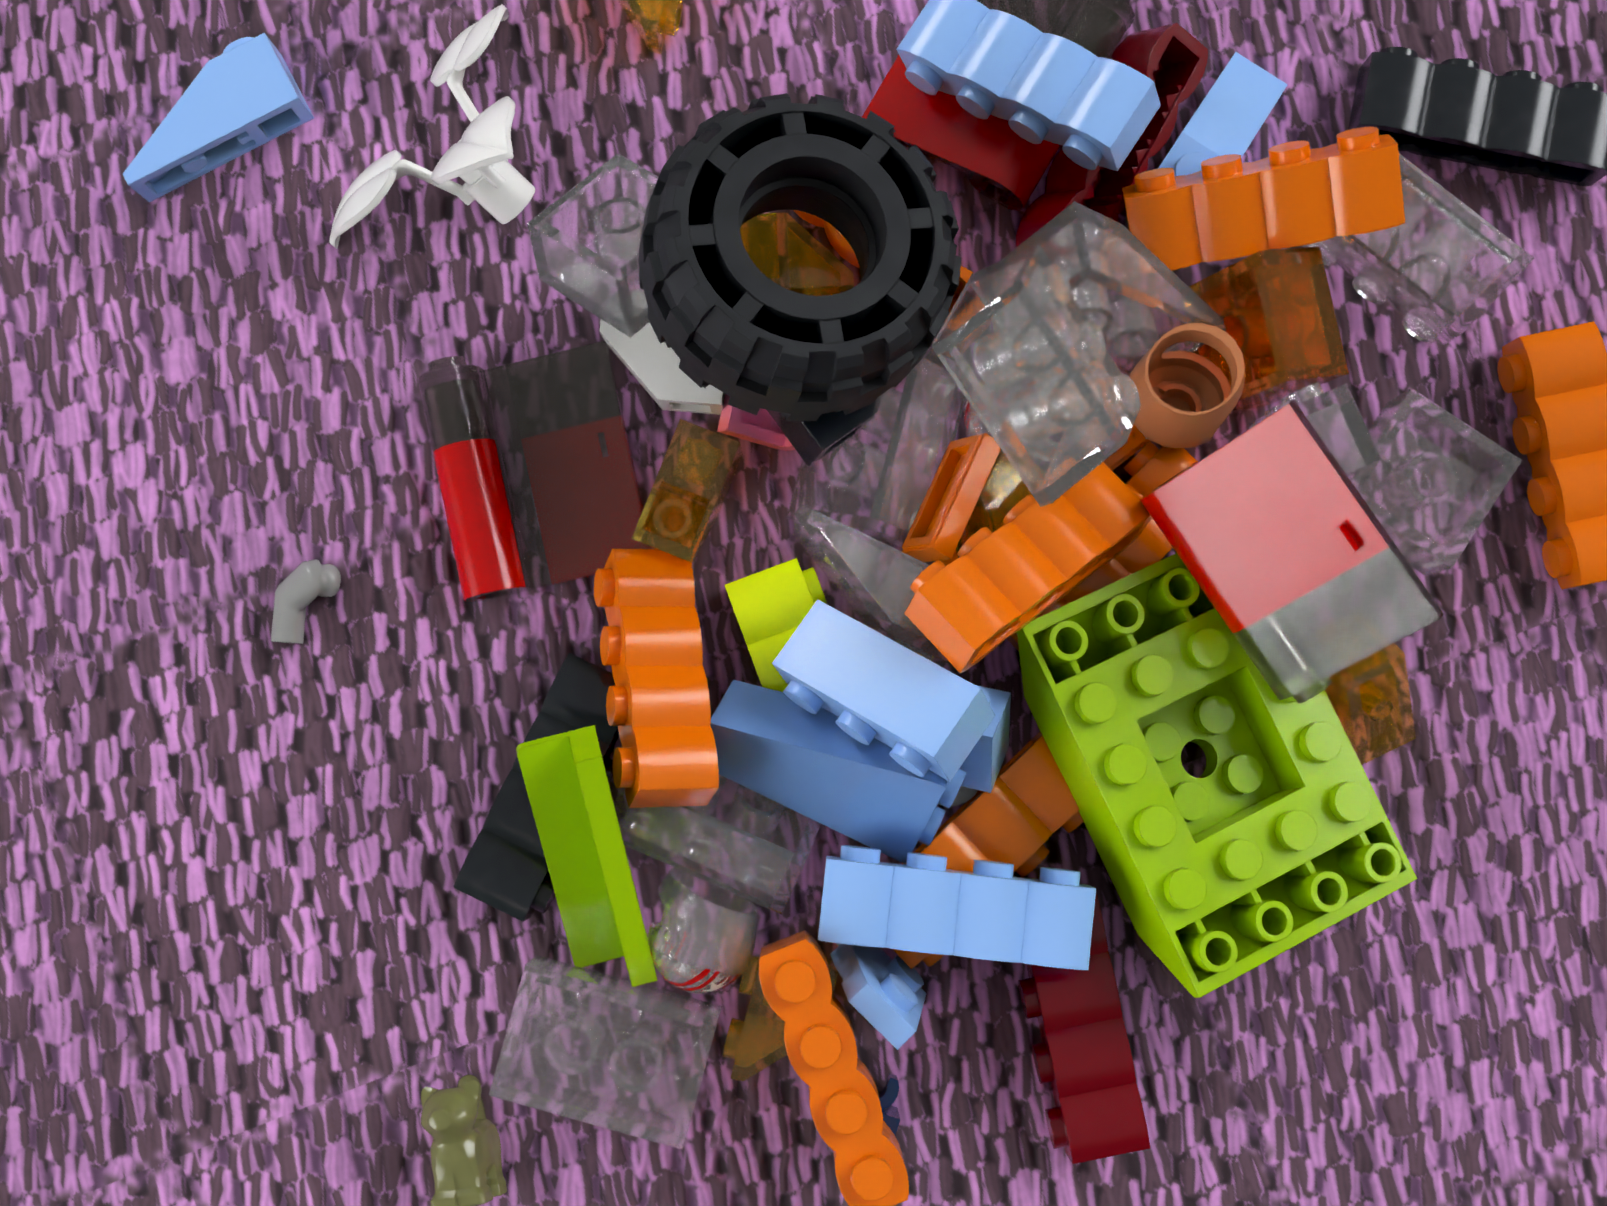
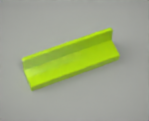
(585, 851)

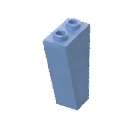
(826, 773)

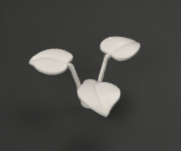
(476, 158)

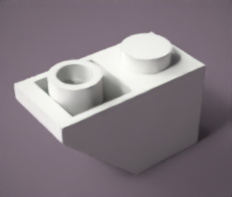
(659, 372)

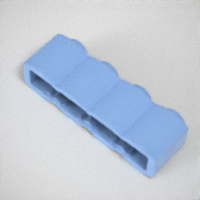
(1031, 78)
(956, 911)

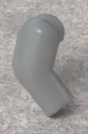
(296, 593)

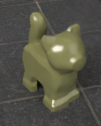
(464, 1145)

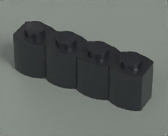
(1484, 118)
(507, 857)

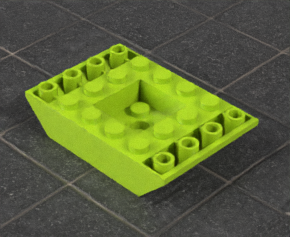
(1256, 847)

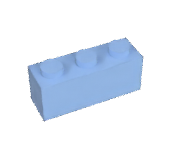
(883, 692)

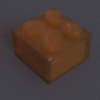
(1281, 320)

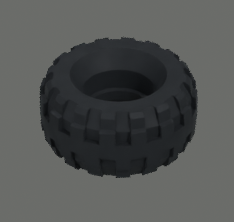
(768, 341)

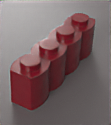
(1176, 66)
(1085, 1056)

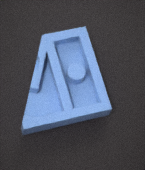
(881, 990)

